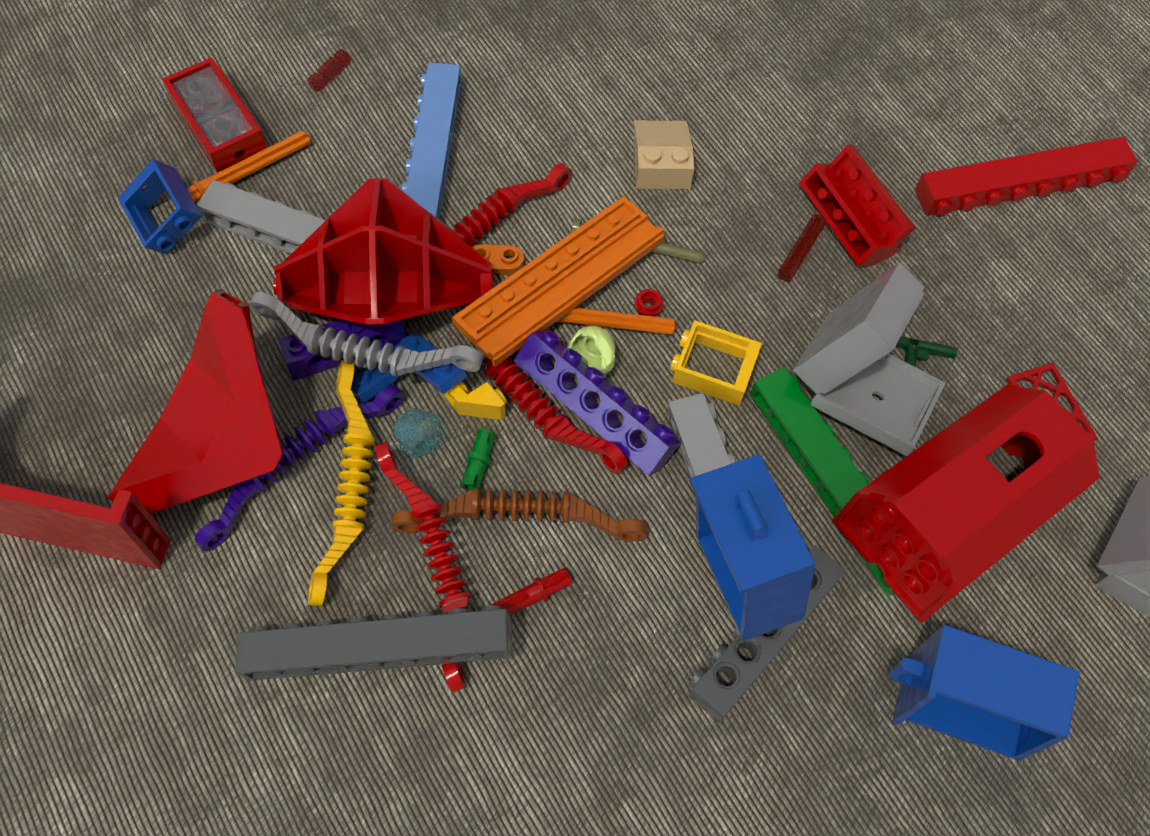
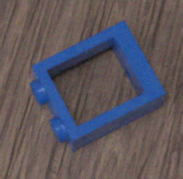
(137, 201)

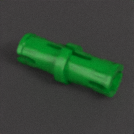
(478, 459)

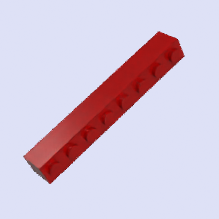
(1024, 176)

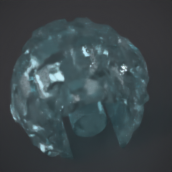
(417, 432)

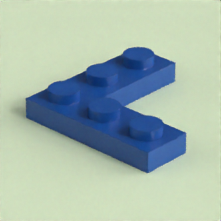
(370, 382)

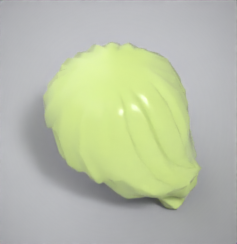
(595, 347)

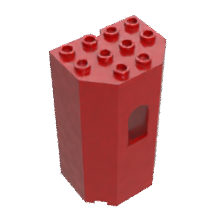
(951, 513)

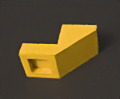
(481, 402)

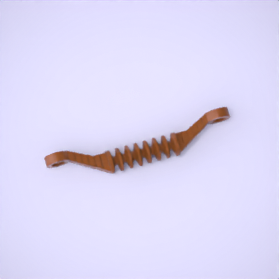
(569, 507)

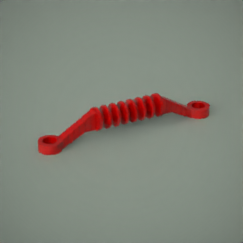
(506, 201)
(538, 408)
(426, 509)

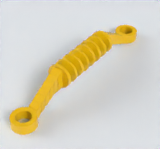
(346, 530)

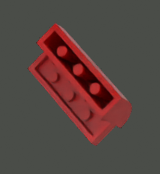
(857, 207)

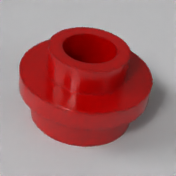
(648, 296)

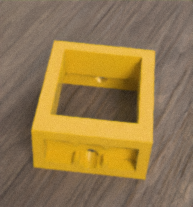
(723, 342)

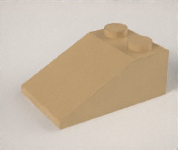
(663, 155)

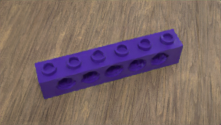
(536, 361)

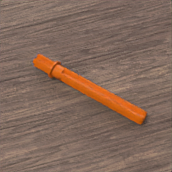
(252, 163)
(620, 320)

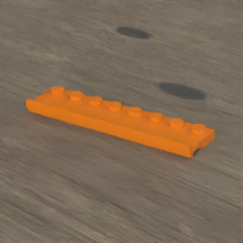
(558, 280)

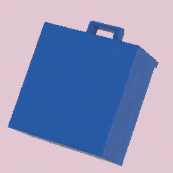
(752, 546)
(985, 693)

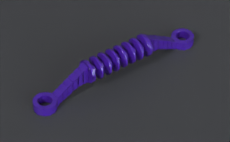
(328, 421)

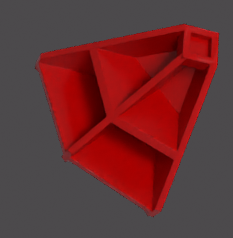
(381, 262)
(216, 421)

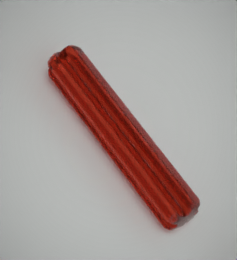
(801, 248)

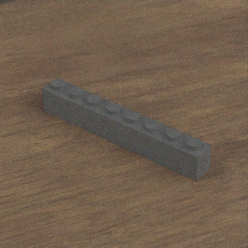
(374, 644)

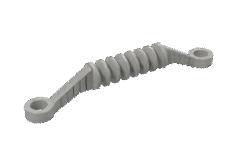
(340, 345)

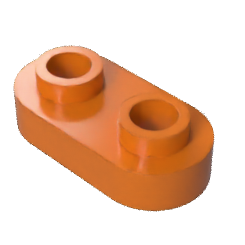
(496, 255)

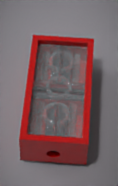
(214, 114)

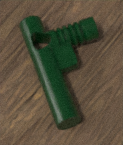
(923, 349)

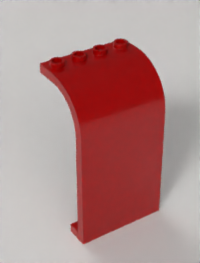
(118, 532)

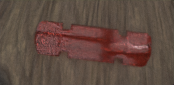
(328, 69)

